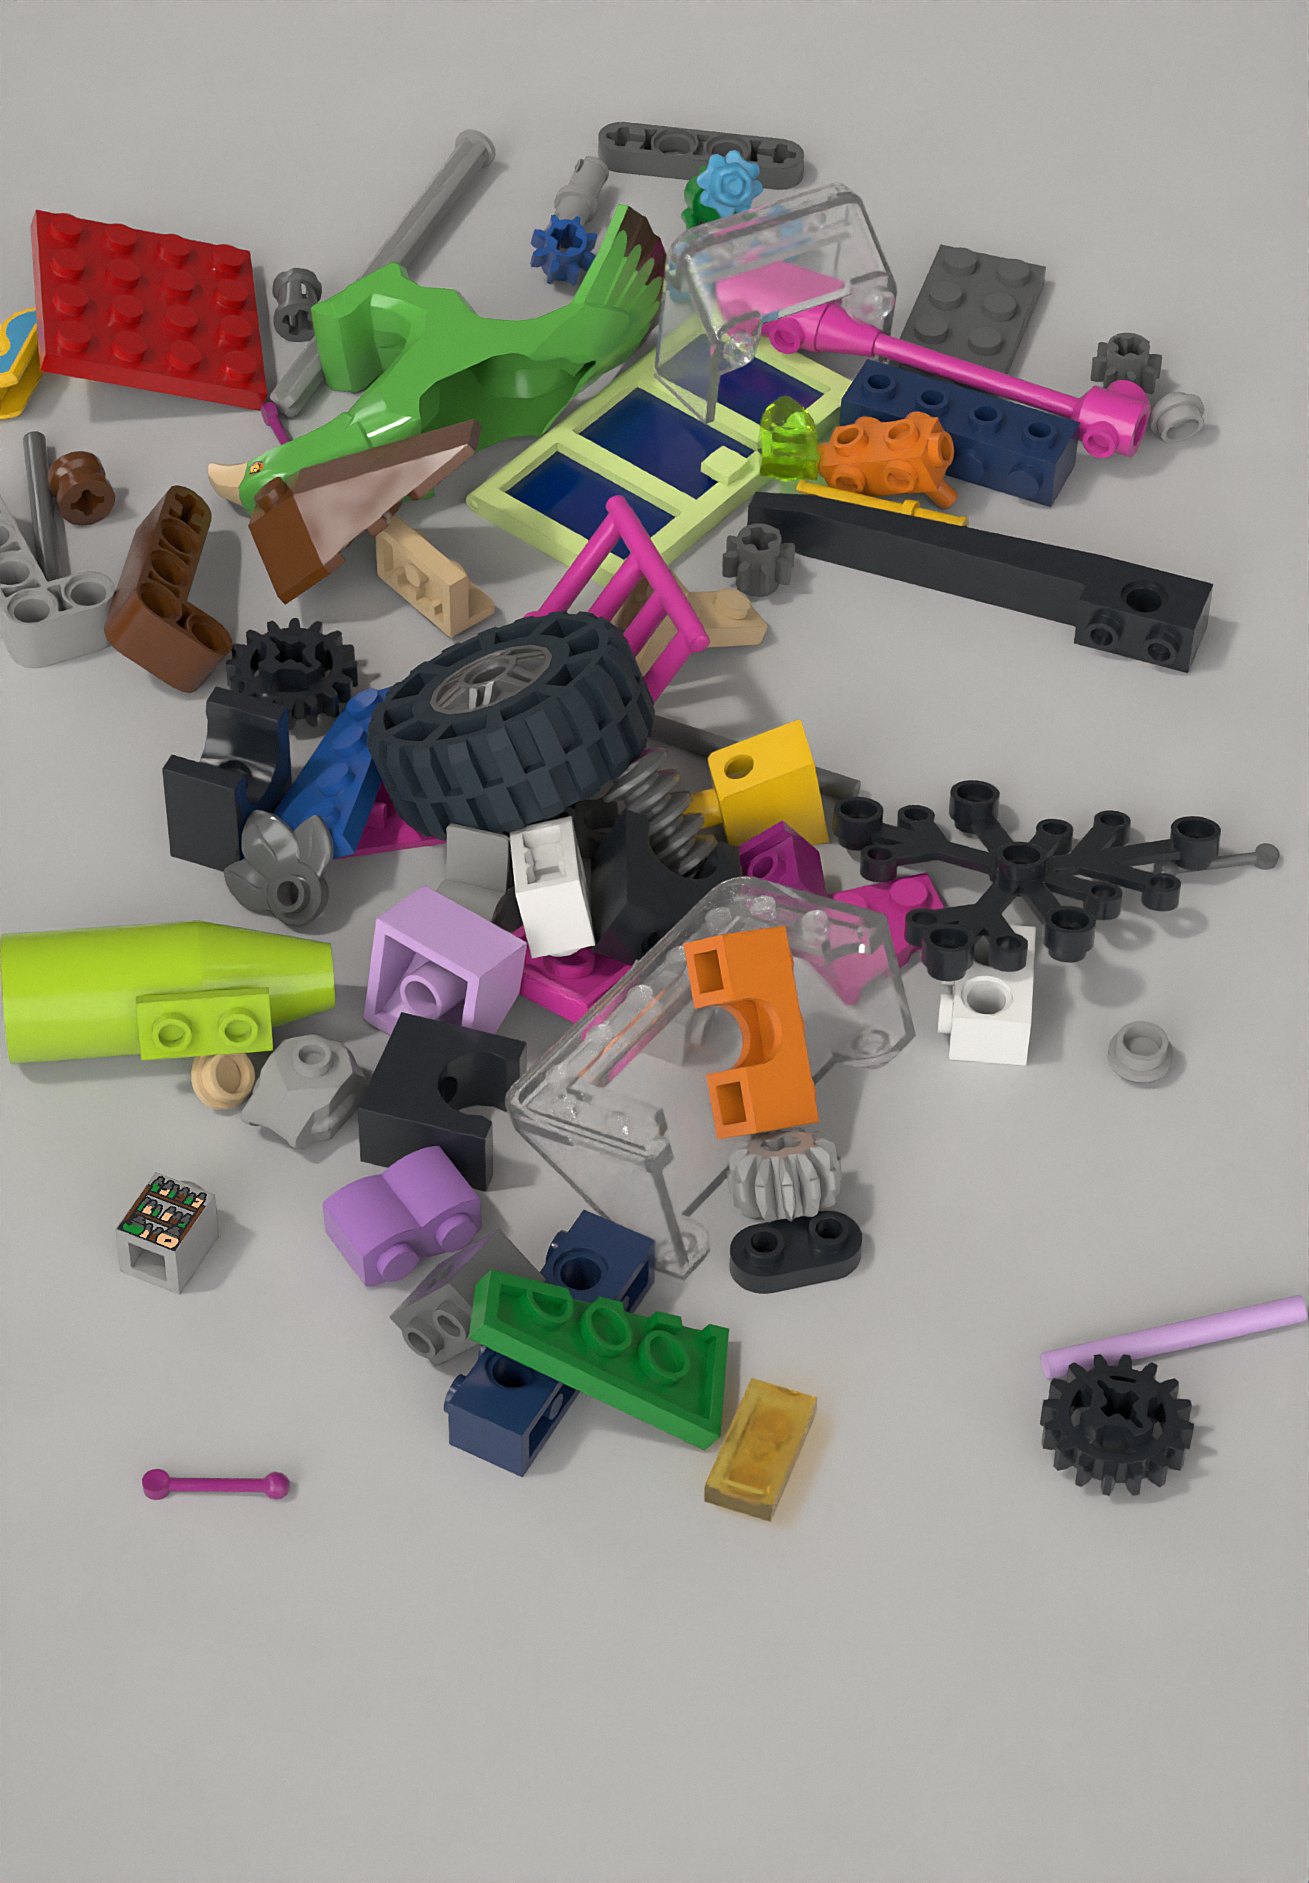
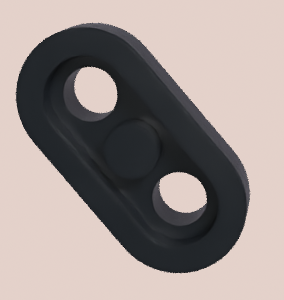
(797, 1254)

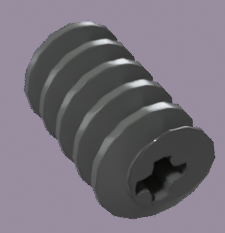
(670, 831)

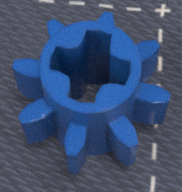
(566, 235)

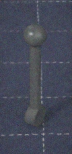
(1264, 858)

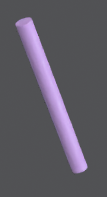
(1178, 1335)

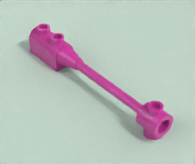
(1108, 417)

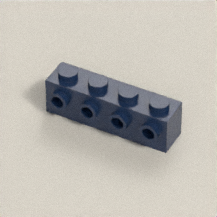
(992, 438)

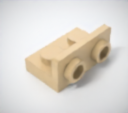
(429, 579)

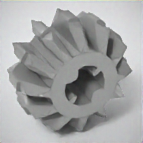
(784, 1175)

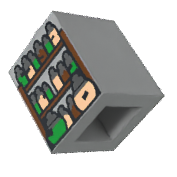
(167, 1232)

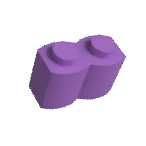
(402, 1215)

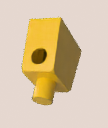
(763, 784)

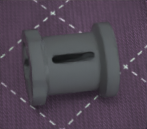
(292, 302)

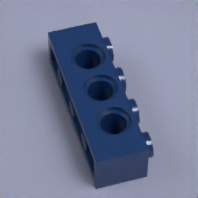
(514, 1423)

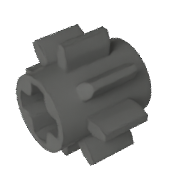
(1128, 359)
(758, 560)

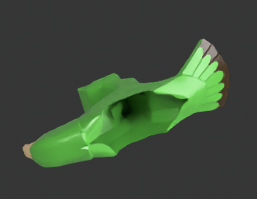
(453, 366)

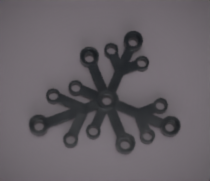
(1019, 870)

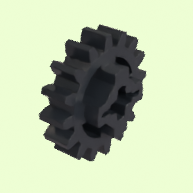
(294, 669)
(1116, 1424)

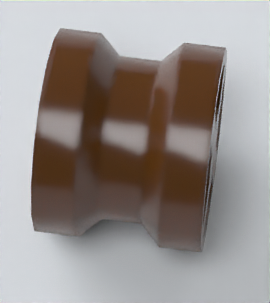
(81, 488)

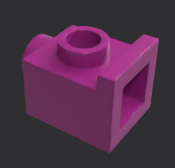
(783, 858)

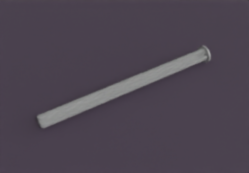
(471, 153)

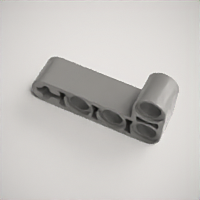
(46, 619)

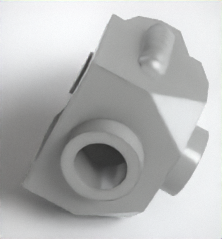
(306, 1090)

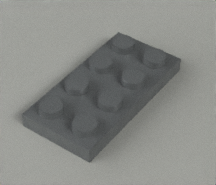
(973, 309)

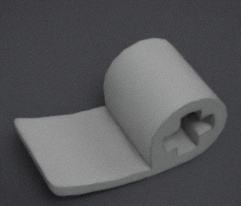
(477, 871)

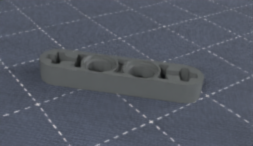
(640, 149)

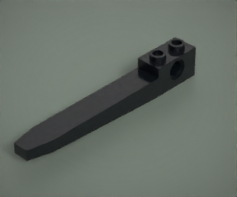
(1108, 600)

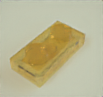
(760, 1449)

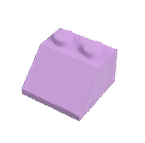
(441, 965)

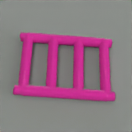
(665, 600)

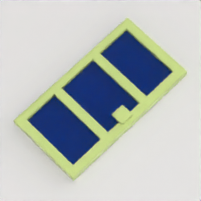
(655, 454)

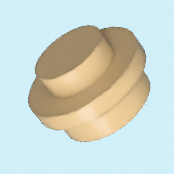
(222, 1079)

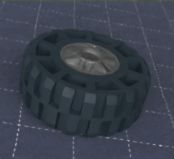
(512, 724)

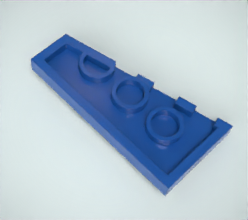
(339, 777)

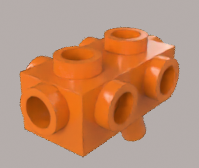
(890, 458)

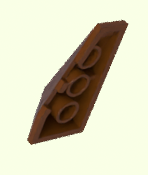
(323, 507)

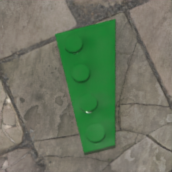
(624, 1359)

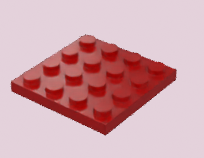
(146, 310)

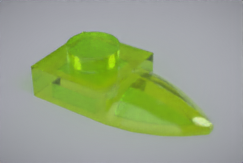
(788, 442)

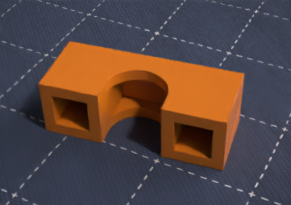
(755, 983)

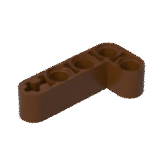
(150, 607)

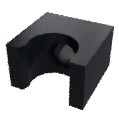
(239, 772)
(638, 896)
(424, 1082)

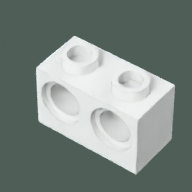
(551, 888)
(990, 1009)

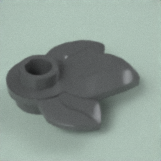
(277, 860)

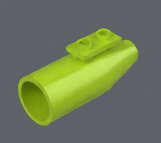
(157, 990)

